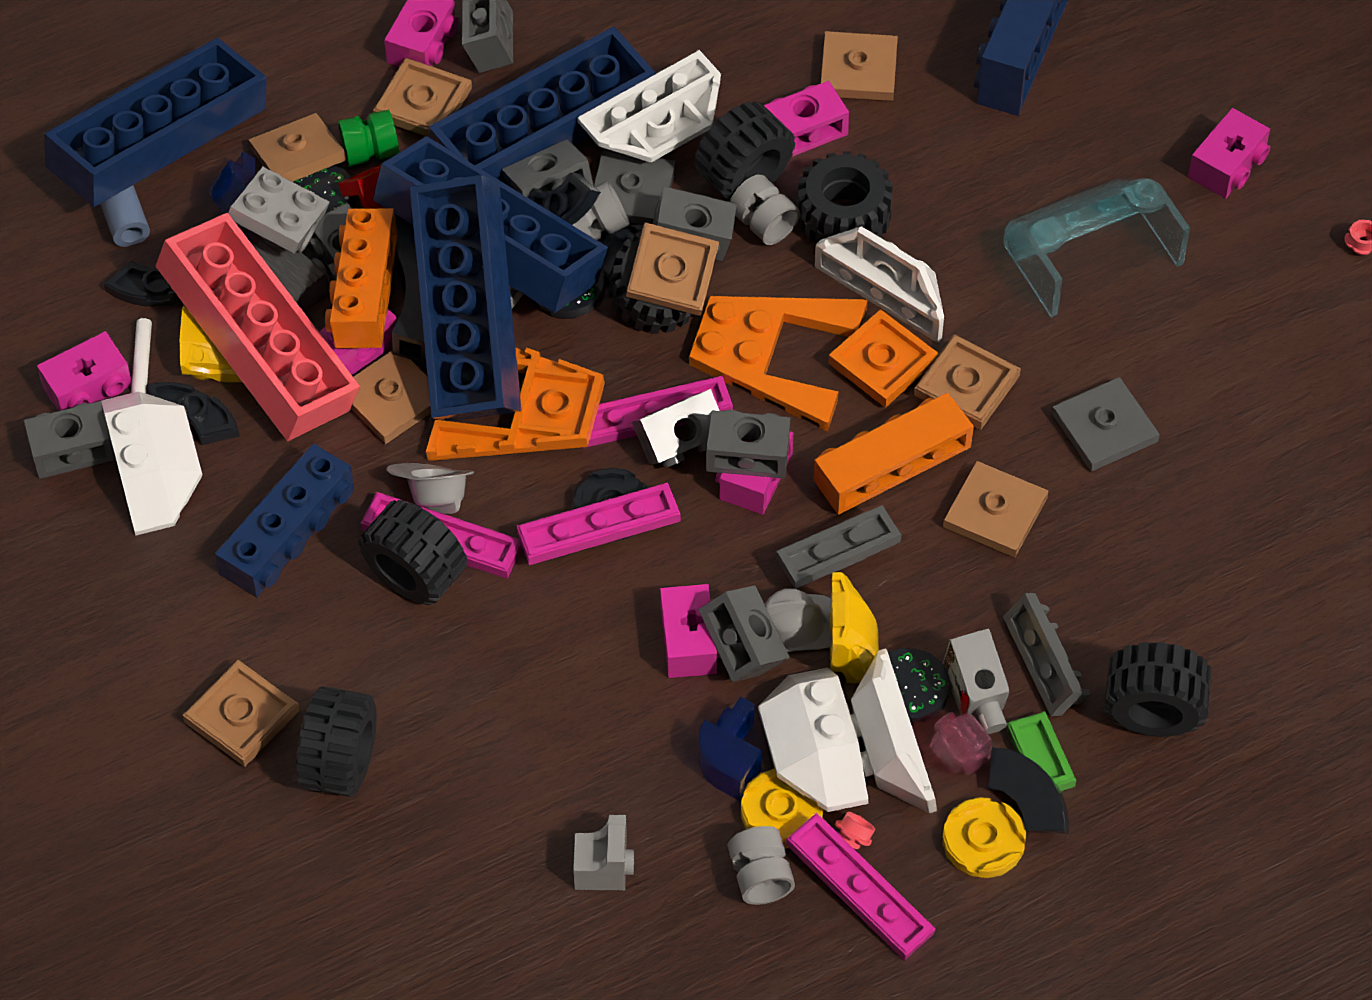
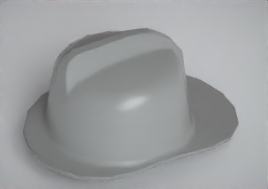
(433, 485)
(800, 619)

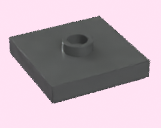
(636, 182)
(1105, 424)

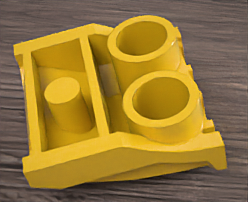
(200, 355)
(852, 630)

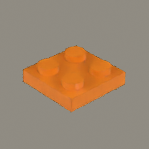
(882, 358)

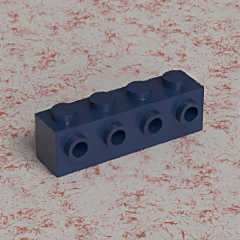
(285, 521)

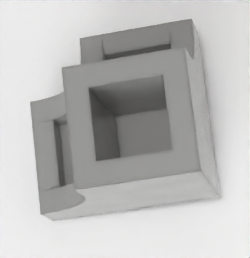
(602, 857)

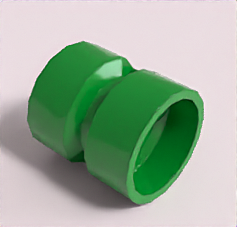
(368, 138)

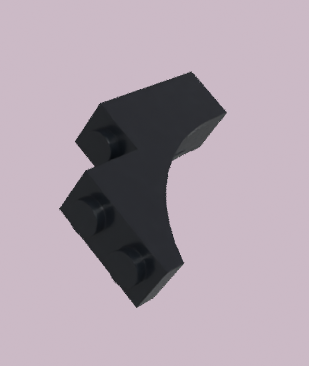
(408, 331)

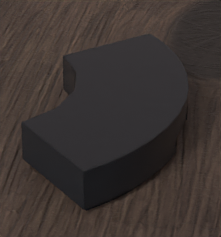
(569, 200)
(141, 286)
(205, 414)
(1032, 789)

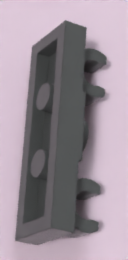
(838, 546)
(1044, 655)

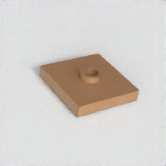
(860, 65)
(422, 96)
(298, 148)
(672, 269)
(971, 377)
(391, 396)
(995, 509)
(241, 713)

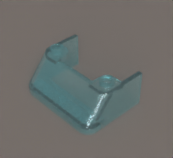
(1046, 229)

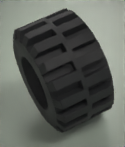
(743, 145)
(844, 178)
(639, 311)
(412, 552)
(1158, 689)
(336, 741)

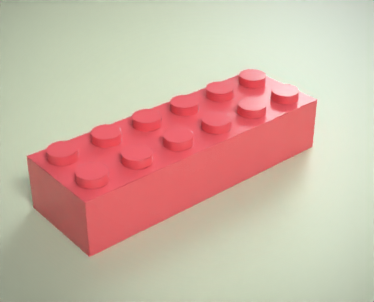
(257, 326)

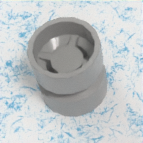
(764, 209)
(605, 214)
(760, 865)

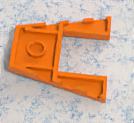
(741, 335)
(556, 414)

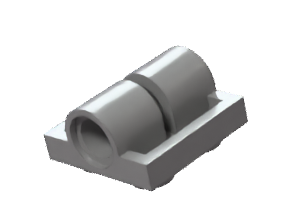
(279, 210)

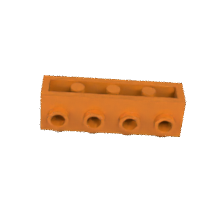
(363, 278)
(892, 452)

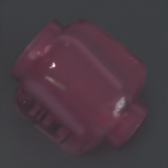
(961, 743)

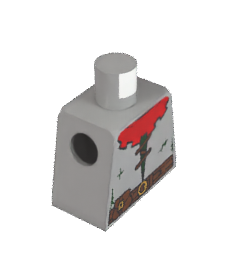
(977, 678)

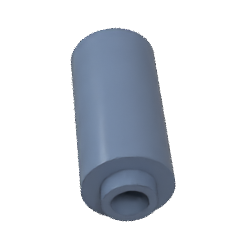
(126, 218)

